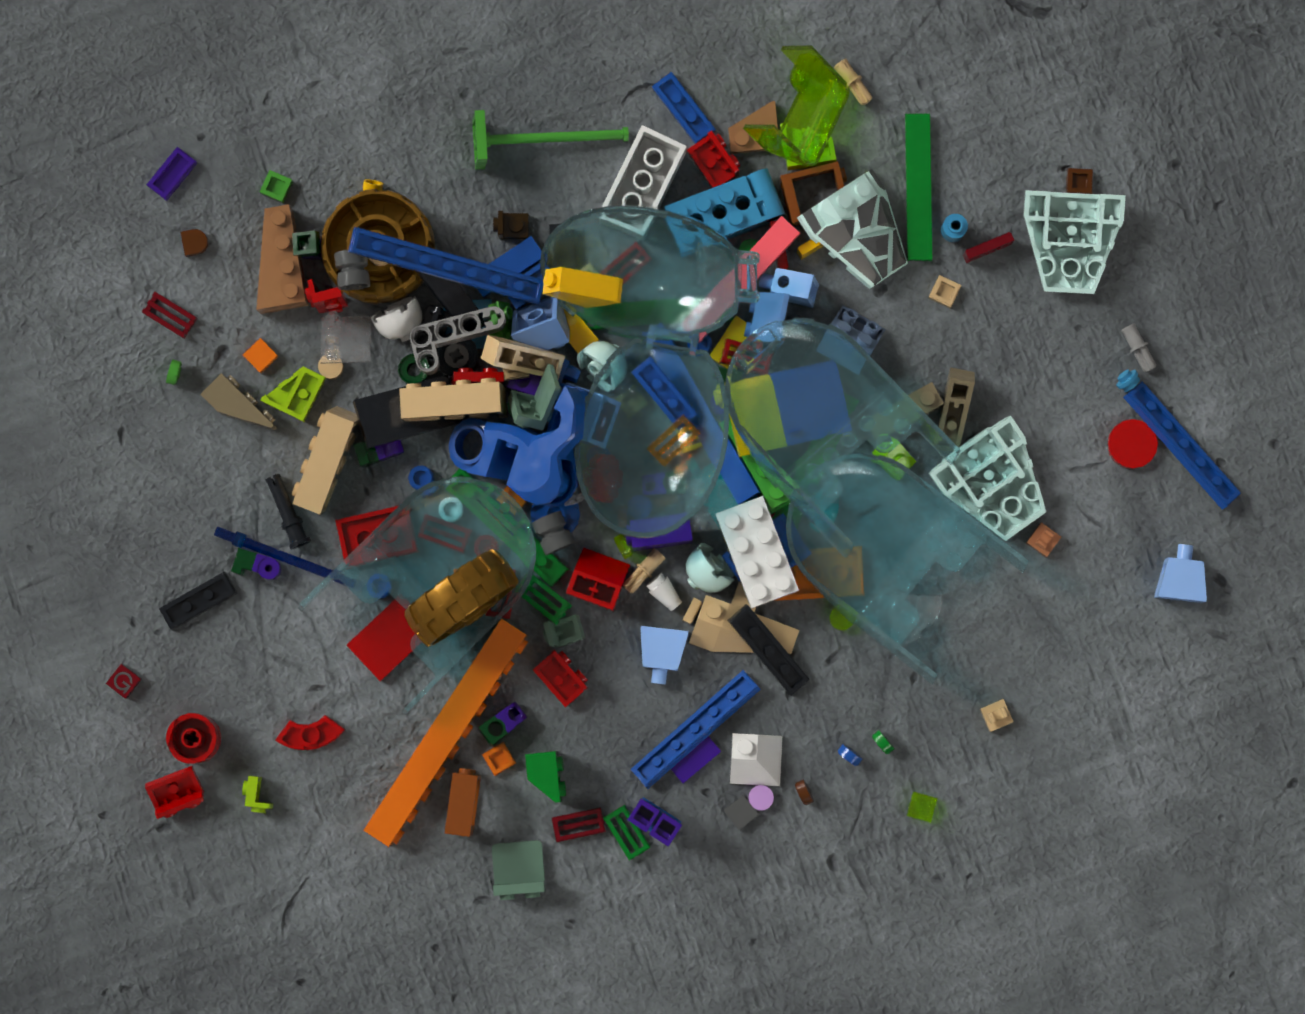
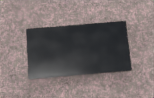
(382, 422)

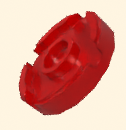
(1132, 444)

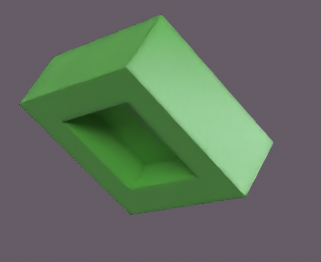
(276, 186)

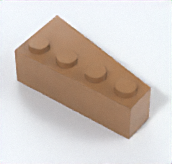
(280, 273)

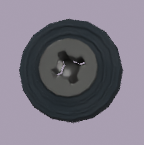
(450, 353)

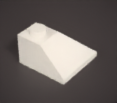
(756, 759)

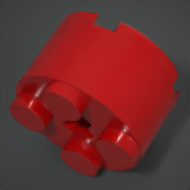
(180, 744)

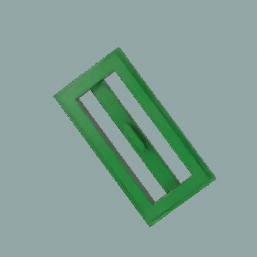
(560, 611)
(638, 851)

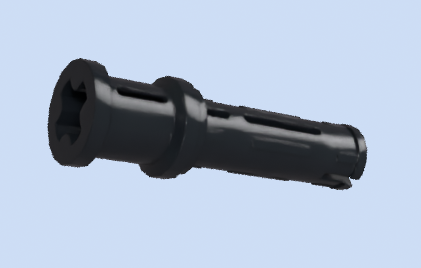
(291, 522)

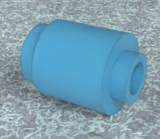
(954, 235)

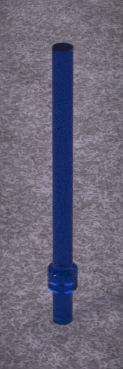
(240, 540)

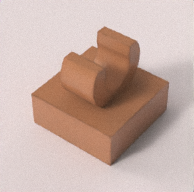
(1043, 540)

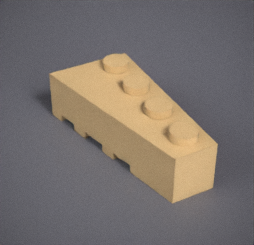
(453, 401)
(325, 459)

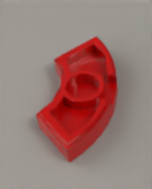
(310, 736)

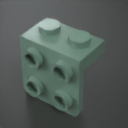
(536, 409)
(518, 869)

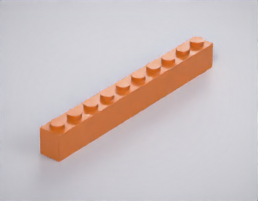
(445, 733)

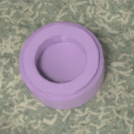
(761, 797)

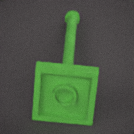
(483, 139)

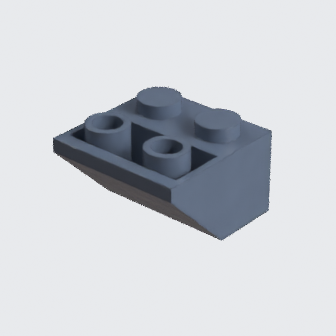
(862, 330)

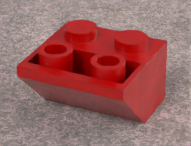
(598, 579)

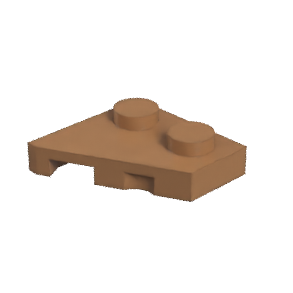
(740, 140)

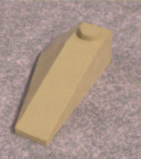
(717, 635)

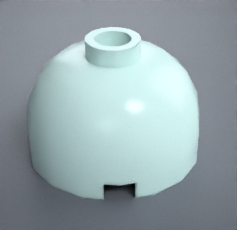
(595, 356)
(707, 571)

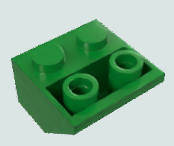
(545, 775)

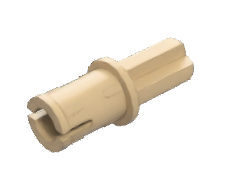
(854, 82)
(644, 570)

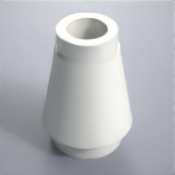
(663, 591)

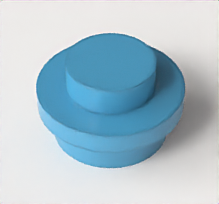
(1128, 380)

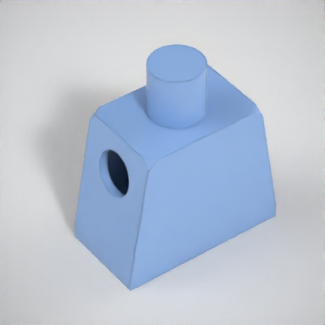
(801, 286)
(1182, 577)
(662, 651)

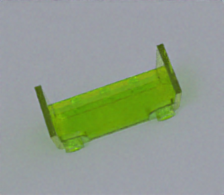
(813, 112)

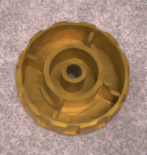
(384, 214)
(461, 597)

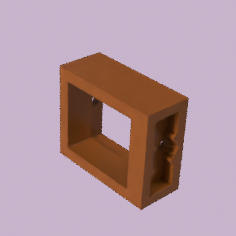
(788, 189)
(463, 803)

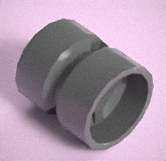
(352, 273)
(552, 533)

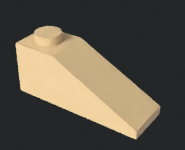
(520, 356)

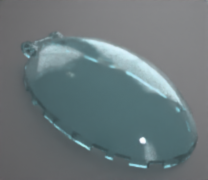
(670, 267)
(612, 461)

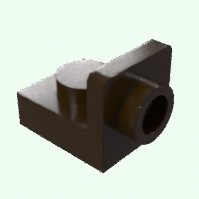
(511, 225)

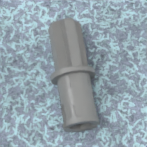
(1139, 347)

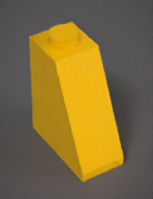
(582, 287)

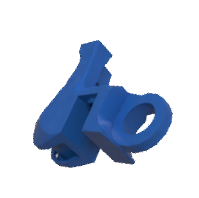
(535, 464)

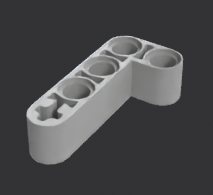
(459, 334)

